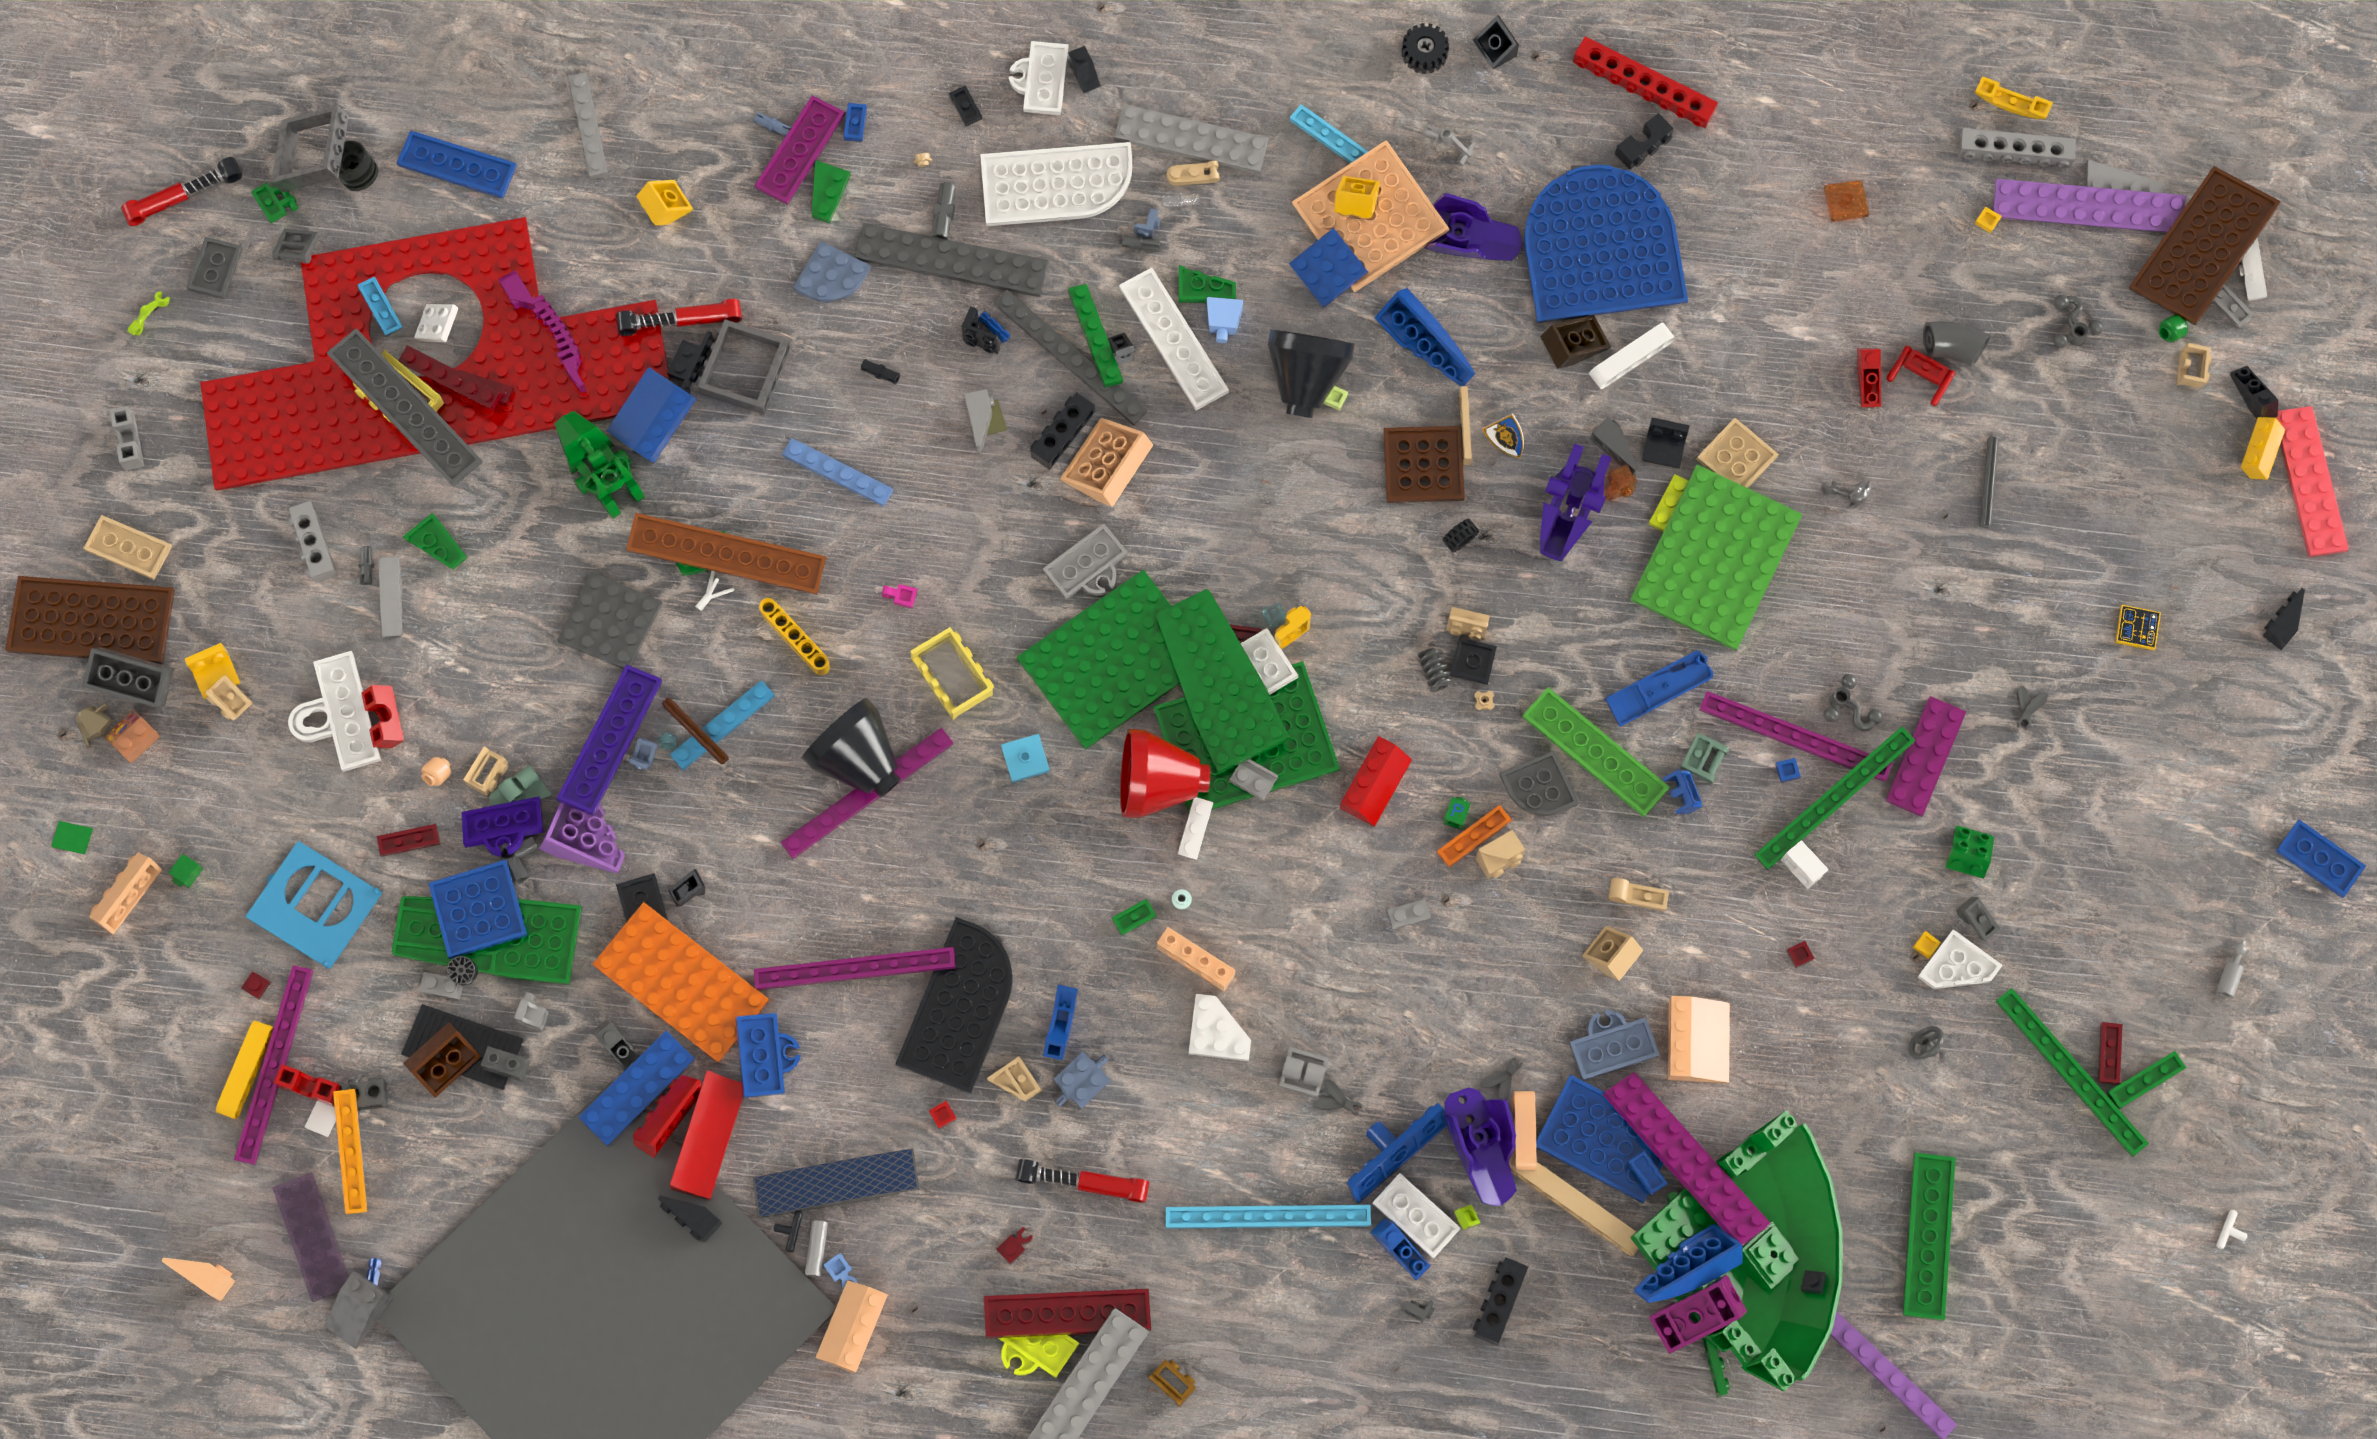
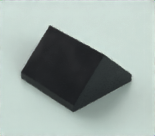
(1497, 43)

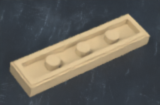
(1465, 425)

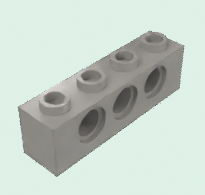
(325, 567)

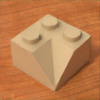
(1500, 855)

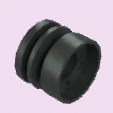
(357, 167)

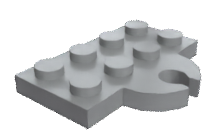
(1087, 564)

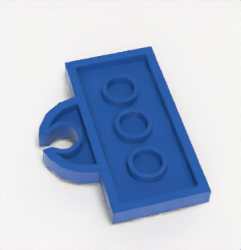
(763, 1055)

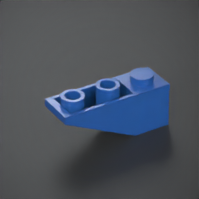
(1400, 1248)

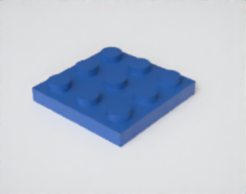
(1328, 267)

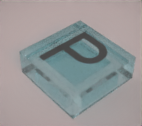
(1274, 615)

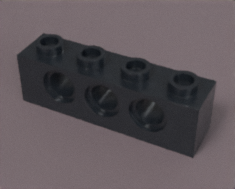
(1049, 455)
(1516, 1272)

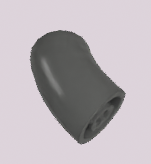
(1954, 341)

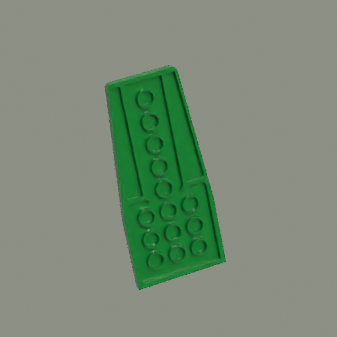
(1220, 682)
(539, 957)

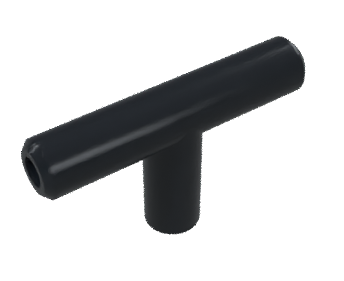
(791, 1231)

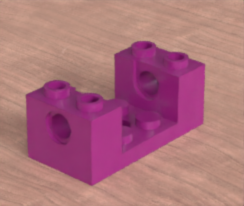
(1716, 1304)

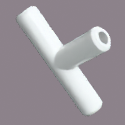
(2229, 1230)

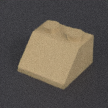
(1613, 952)

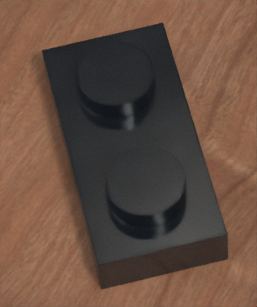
(965, 106)

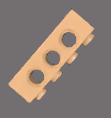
(1195, 959)

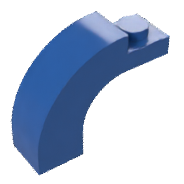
(1061, 1022)

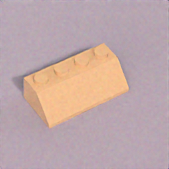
(125, 892)
(851, 1326)

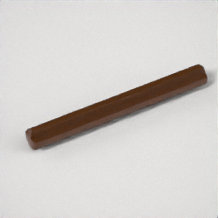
(695, 730)

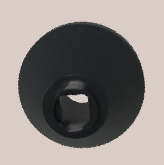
(1307, 368)
(856, 751)

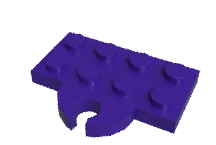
(502, 825)

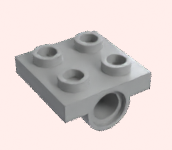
(1303, 1072)

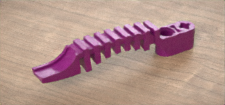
(568, 350)

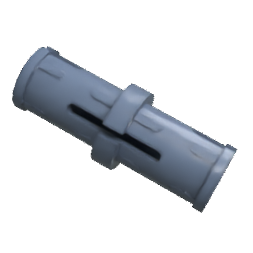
(772, 124)

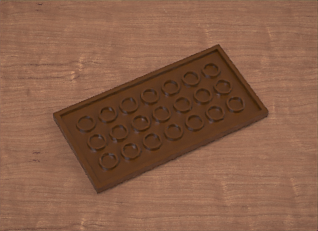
(2204, 245)
(80, 615)

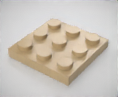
(1738, 454)

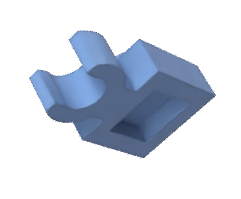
(838, 1269)

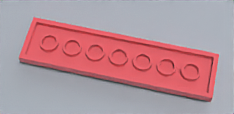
(2311, 483)

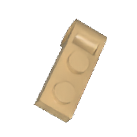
(1638, 895)

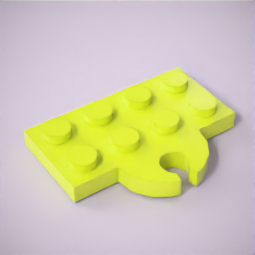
(1046, 1352)

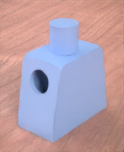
(1223, 317)

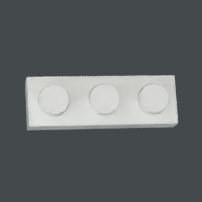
(1195, 828)

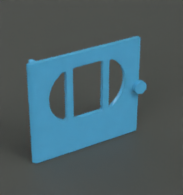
(310, 937)

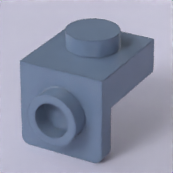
(1148, 230)
(643, 754)

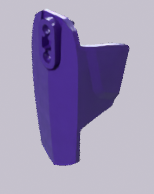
(1473, 232)
(1484, 1143)

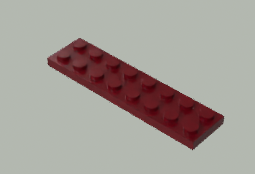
(1061, 1312)

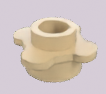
(1480, 705)

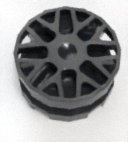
(462, 970)

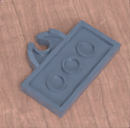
(1613, 1045)

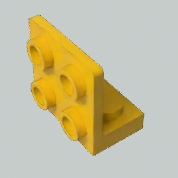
(210, 666)

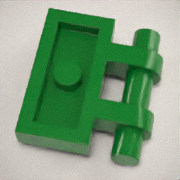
(270, 204)

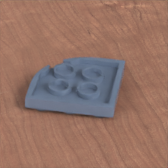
(831, 275)

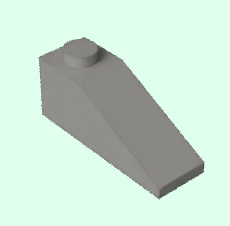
(980, 414)

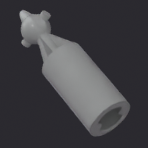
(2232, 972)

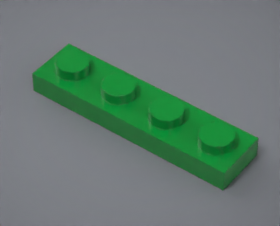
(2146, 1080)

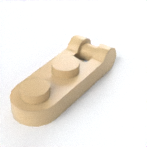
(1193, 173)

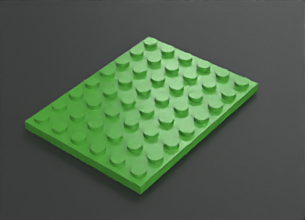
(1716, 557)

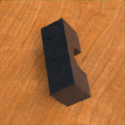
(1633, 152)

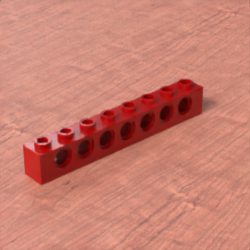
(1639, 73)

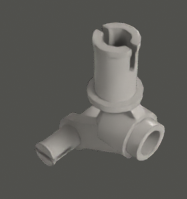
(1448, 138)

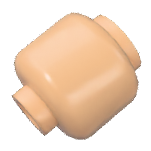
(436, 771)

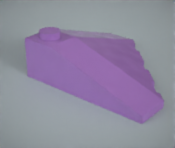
(582, 839)

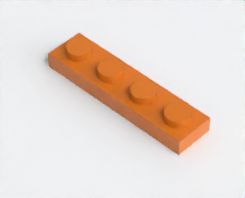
(1474, 836)

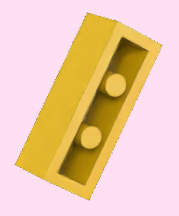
(2262, 448)

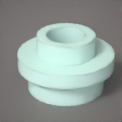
(1181, 905)

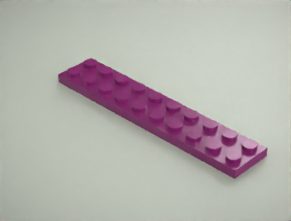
(1686, 1159)

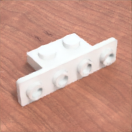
(2253, 273)

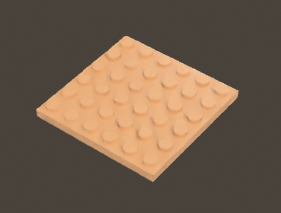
(1401, 220)

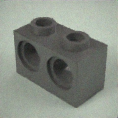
(505, 1064)
(364, 1100)

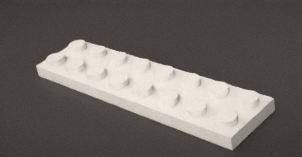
(1174, 339)

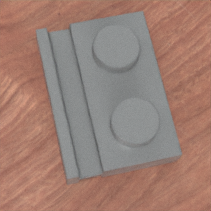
(1253, 779)

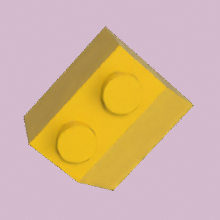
(1356, 197)
(663, 201)

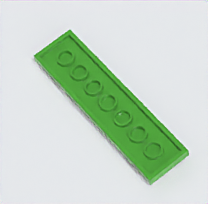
(1595, 752)

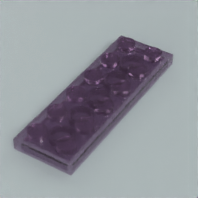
(311, 1236)

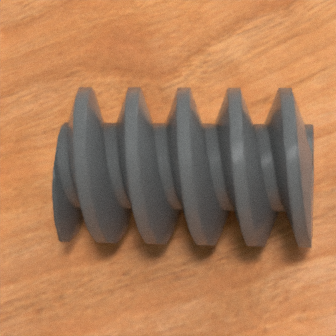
(1434, 669)

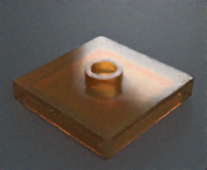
(1846, 200)

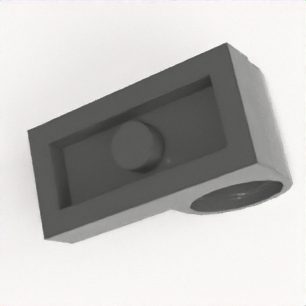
(1977, 915)

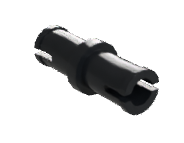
(880, 371)

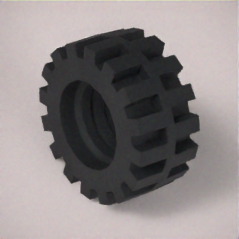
(1460, 535)

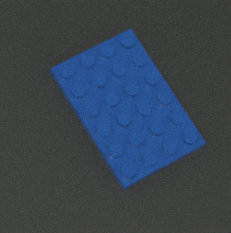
(1594, 1138)

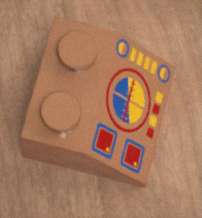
(132, 736)

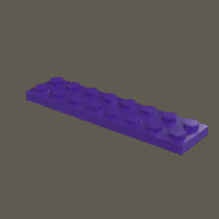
(609, 740)

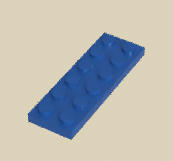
(456, 164)
(636, 1088)

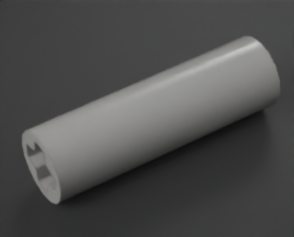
(816, 1249)

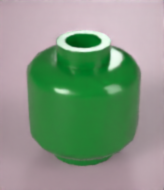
(2173, 328)

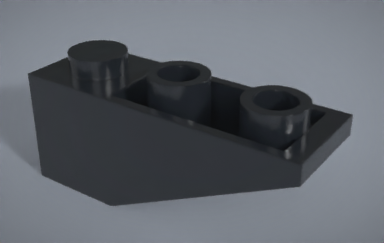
(2255, 394)
(2287, 623)
(696, 1217)

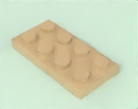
(127, 547)

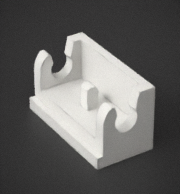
(1804, 864)

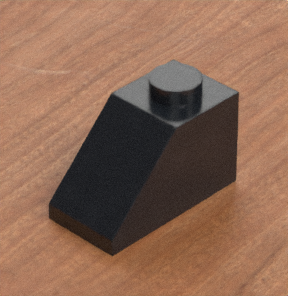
(1083, 69)

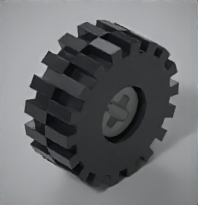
(1421, 58)

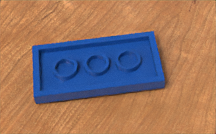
(2320, 858)

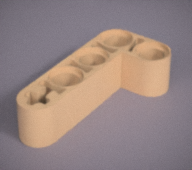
(1525, 1127)

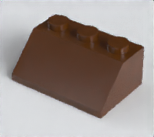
(442, 1059)

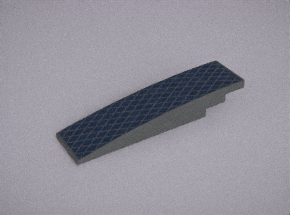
(836, 1183)

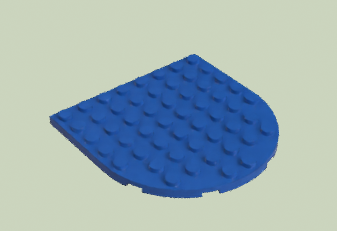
(1601, 246)

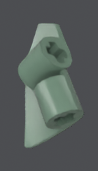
(521, 786)

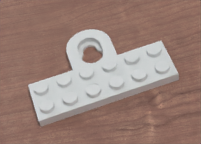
(345, 713)

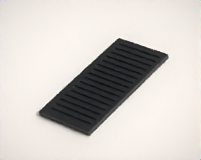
(479, 1036)

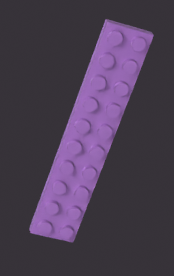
(2086, 205)

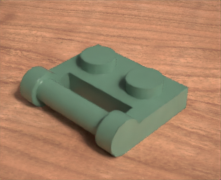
(1698, 755)

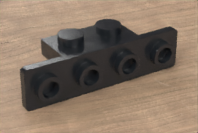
(688, 361)

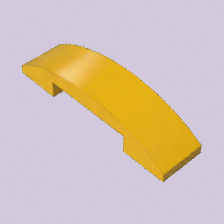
(2011, 101)

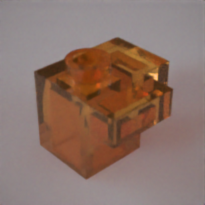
(1621, 483)

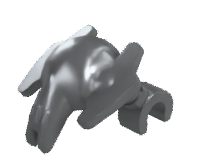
(1856, 496)

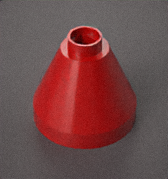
(1157, 775)

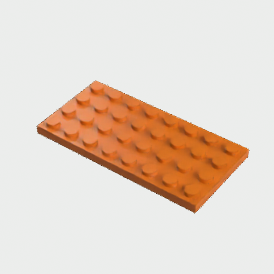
(679, 981)

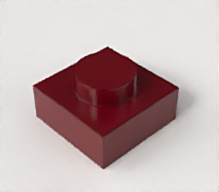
(1800, 954)
(255, 985)

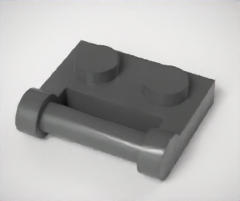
(297, 241)

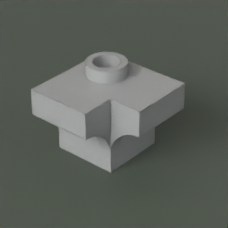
(530, 1014)

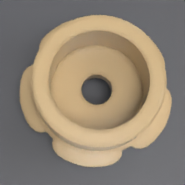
(922, 159)

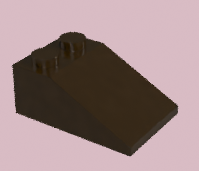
(1574, 341)

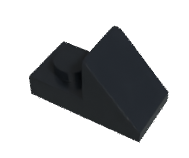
(1121, 348)
(687, 888)

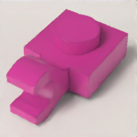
(902, 596)

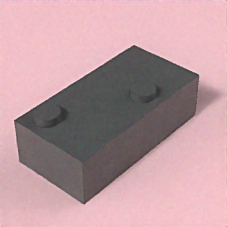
(128, 677)

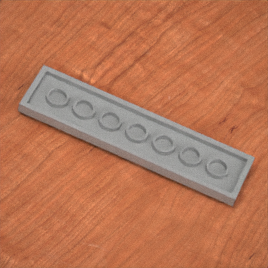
(1191, 138)
(1091, 1379)

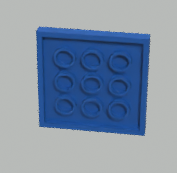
(477, 909)

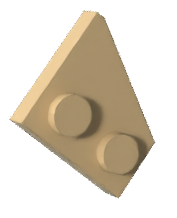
(1016, 1080)

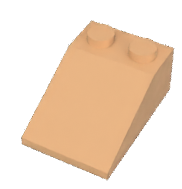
(211, 1279)

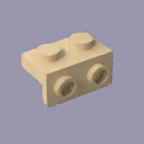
(228, 698)

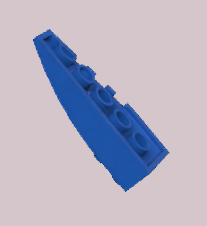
(1422, 334)
(1692, 1265)

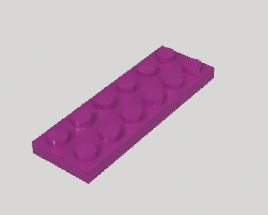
(799, 150)
(1926, 756)

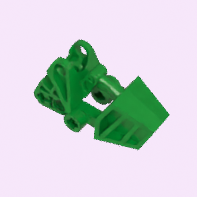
(610, 468)

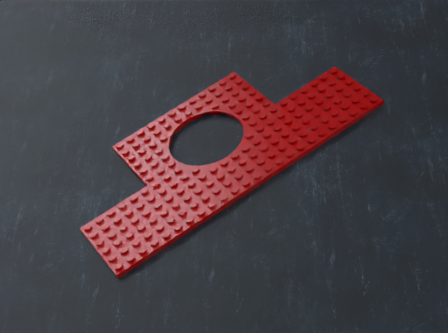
(314, 422)

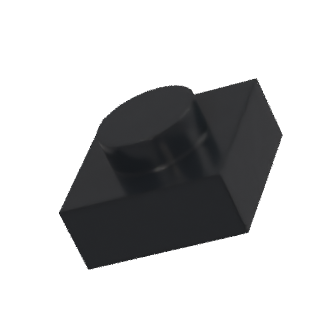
(1813, 1282)

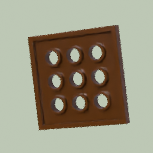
(1431, 436)

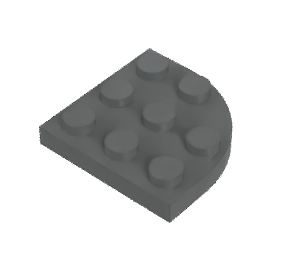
(1540, 786)

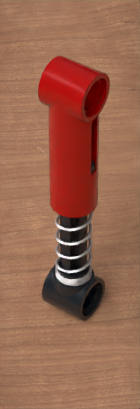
(138, 210)
(729, 310)
(1130, 1189)

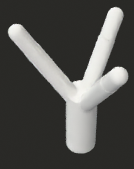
(708, 596)

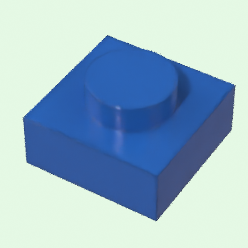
(1788, 770)

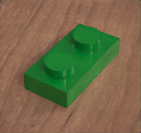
(1134, 917)

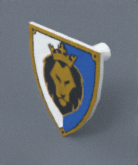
(1506, 436)

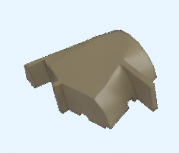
(93, 723)

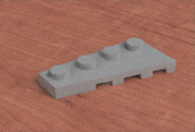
(2108, 177)

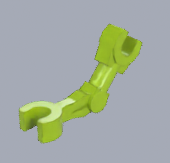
(138, 324)

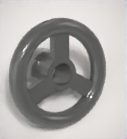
(1929, 1045)

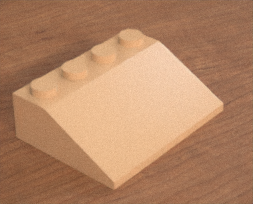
(1107, 461)
(1698, 1040)

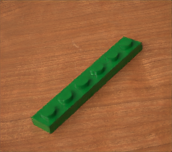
(1095, 335)

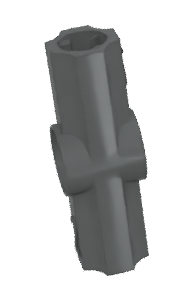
(944, 210)

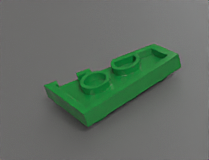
(827, 190)
(1196, 287)

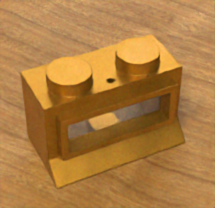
(1173, 1382)

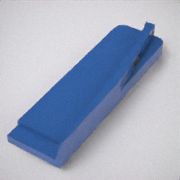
(1659, 687)

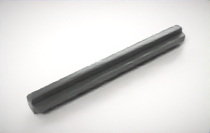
(1989, 482)

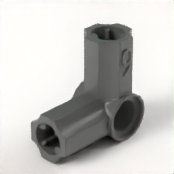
(515, 865)

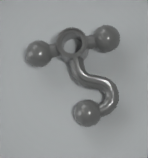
(2095, 327)
(1831, 714)

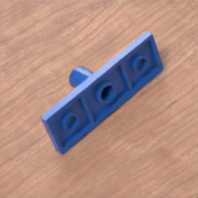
(1395, 1150)

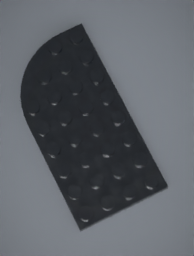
(960, 1010)

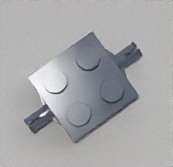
(1081, 1080)

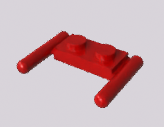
(1924, 367)

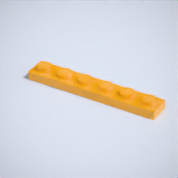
(350, 1151)

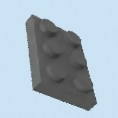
(214, 268)

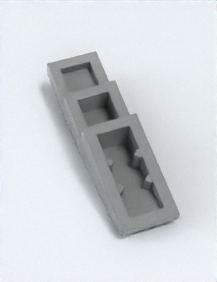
(390, 596)

